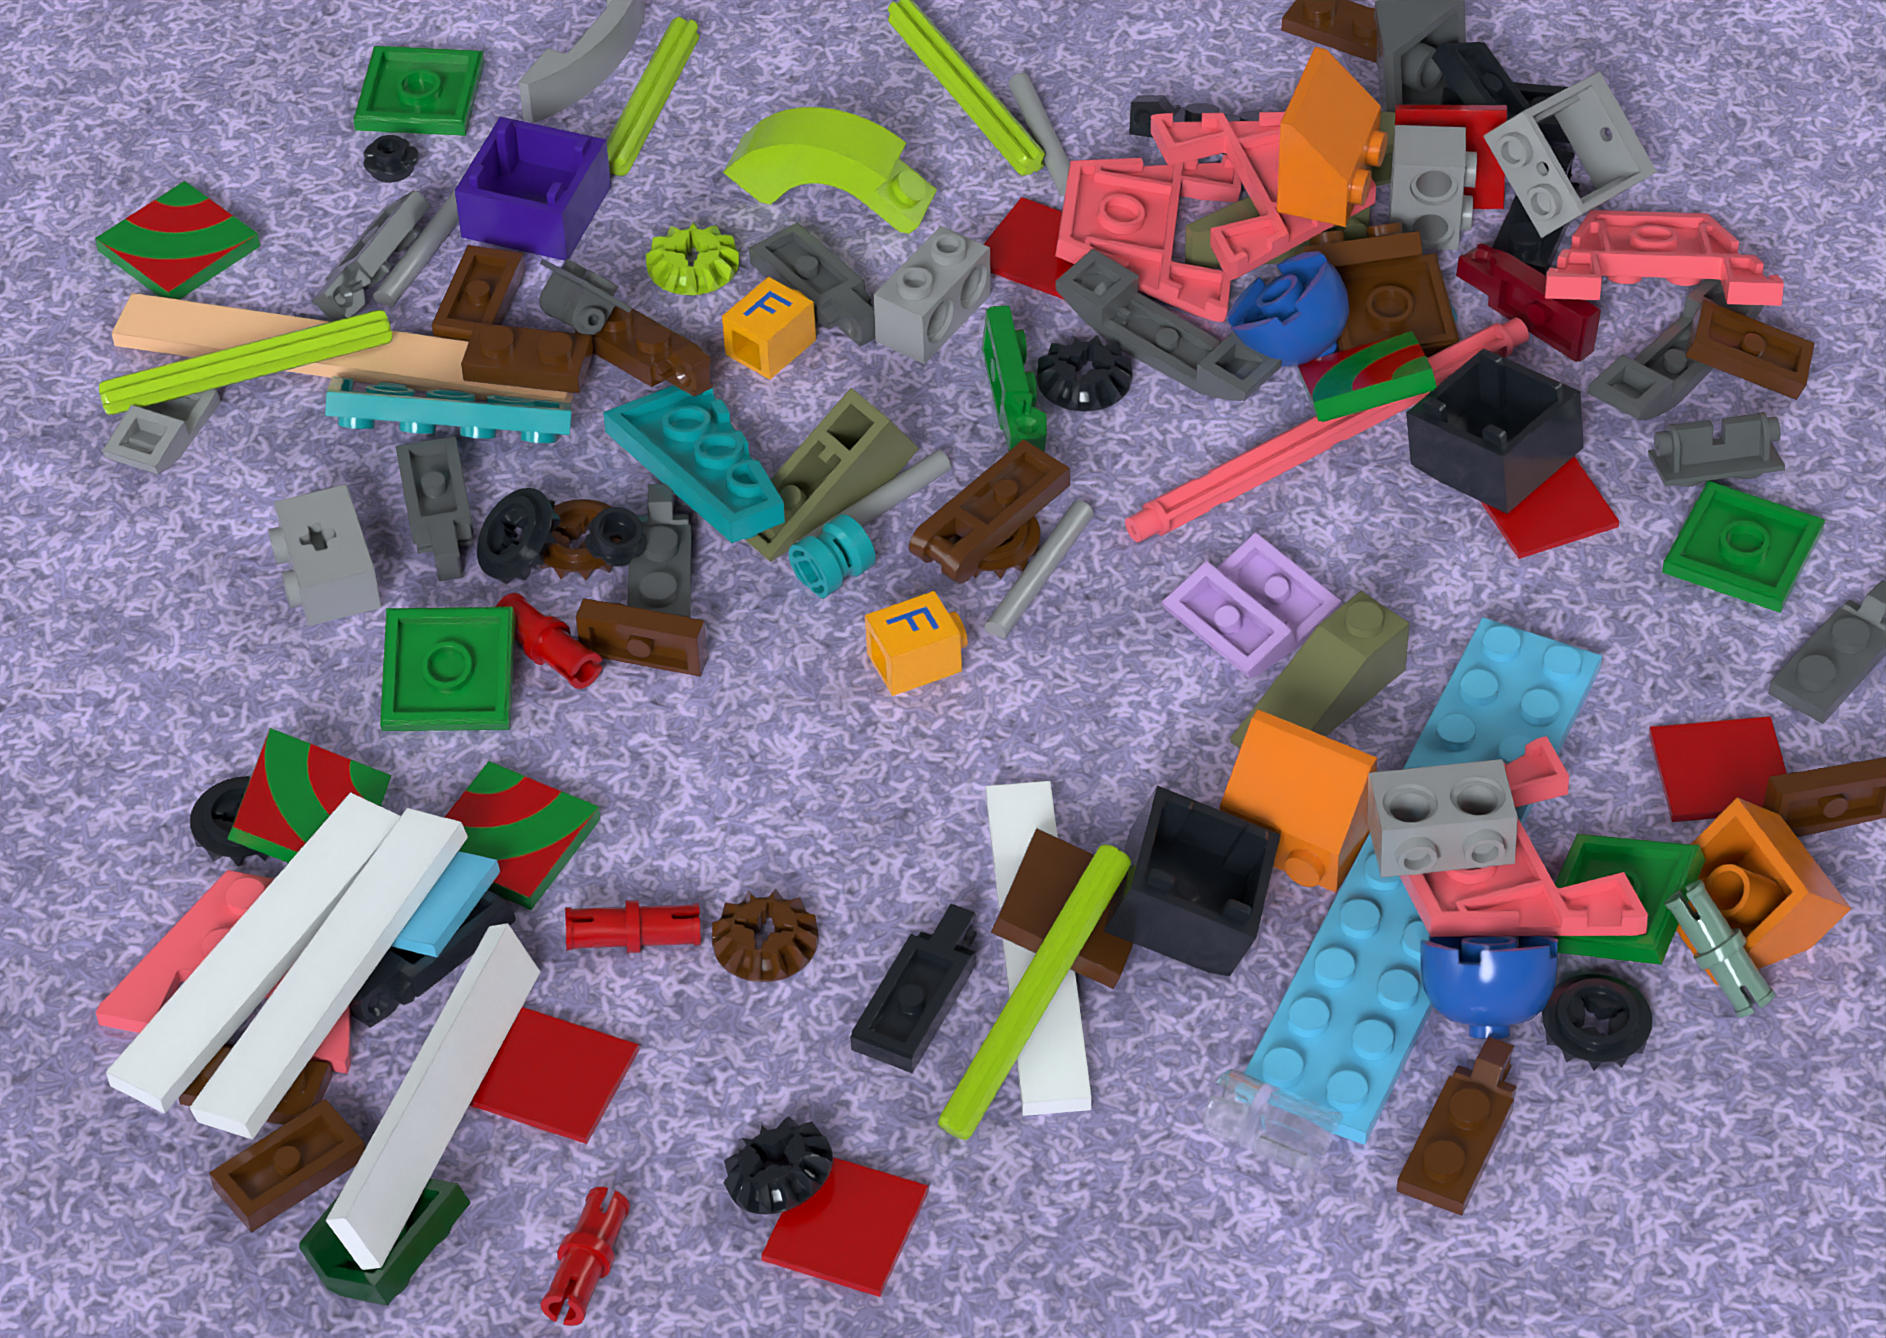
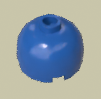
(1295, 313)
(1489, 980)

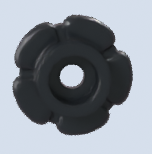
(390, 158)
(619, 524)

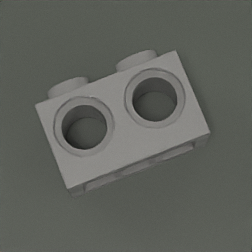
(1429, 183)
(932, 294)
(1441, 818)

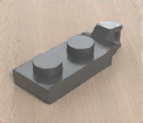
(367, 258)
(808, 266)
(436, 501)
(663, 573)
(1835, 658)

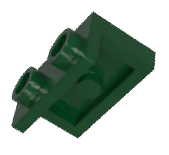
(425, 1228)

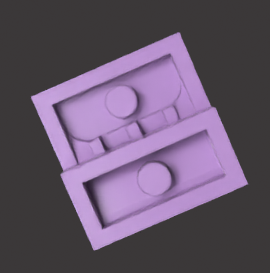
(1252, 606)

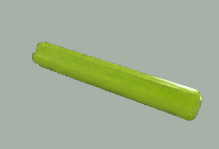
(650, 94)

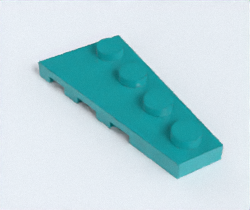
(387, 401)
(700, 458)

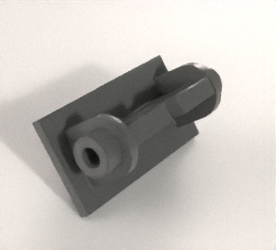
(579, 297)
(1689, 454)

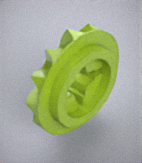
(714, 265)

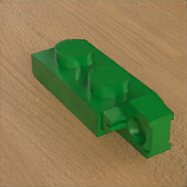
(1011, 387)

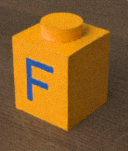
(769, 327)
(915, 642)

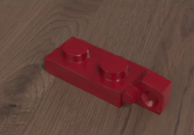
(1520, 292)

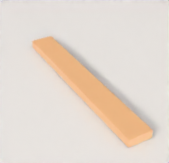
(203, 328)

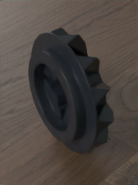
(1098, 388)
(498, 547)
(213, 819)
(1606, 999)
(776, 1187)

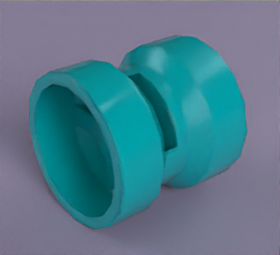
(824, 559)

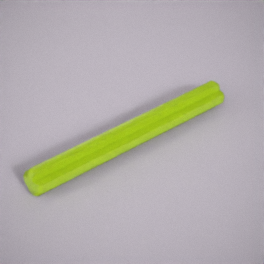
(966, 87)
(245, 362)
(1034, 992)

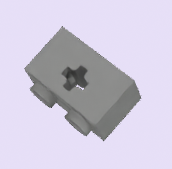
(326, 556)

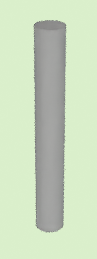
(1041, 129)
(418, 254)
(894, 490)
(1039, 569)

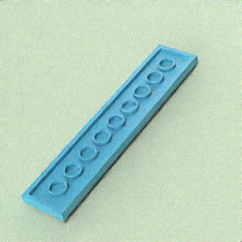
(1361, 985)

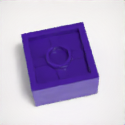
(533, 188)

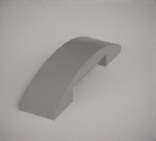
(563, 78)

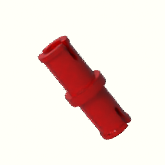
(550, 642)
(632, 926)
(585, 1256)

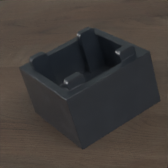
(1495, 430)
(1193, 883)

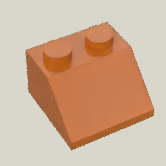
(1328, 143)
(1307, 793)
(1765, 884)

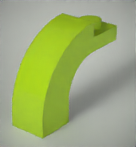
(834, 151)

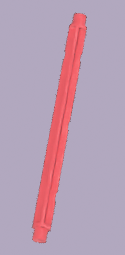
(1302, 442)

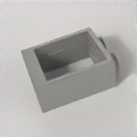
(1583, 115)

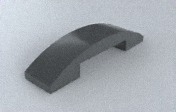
(1110, 304)
(1661, 372)

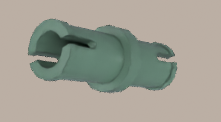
(1720, 948)

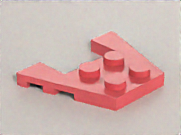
(1255, 157)
(1132, 218)
(1658, 245)
(1522, 895)
(184, 949)

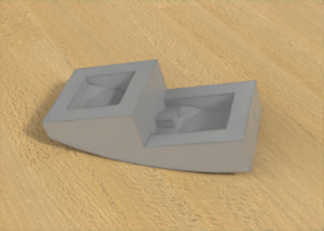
(160, 433)

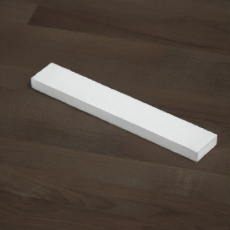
(250, 957)
(328, 974)
(1054, 1059)
(433, 1098)

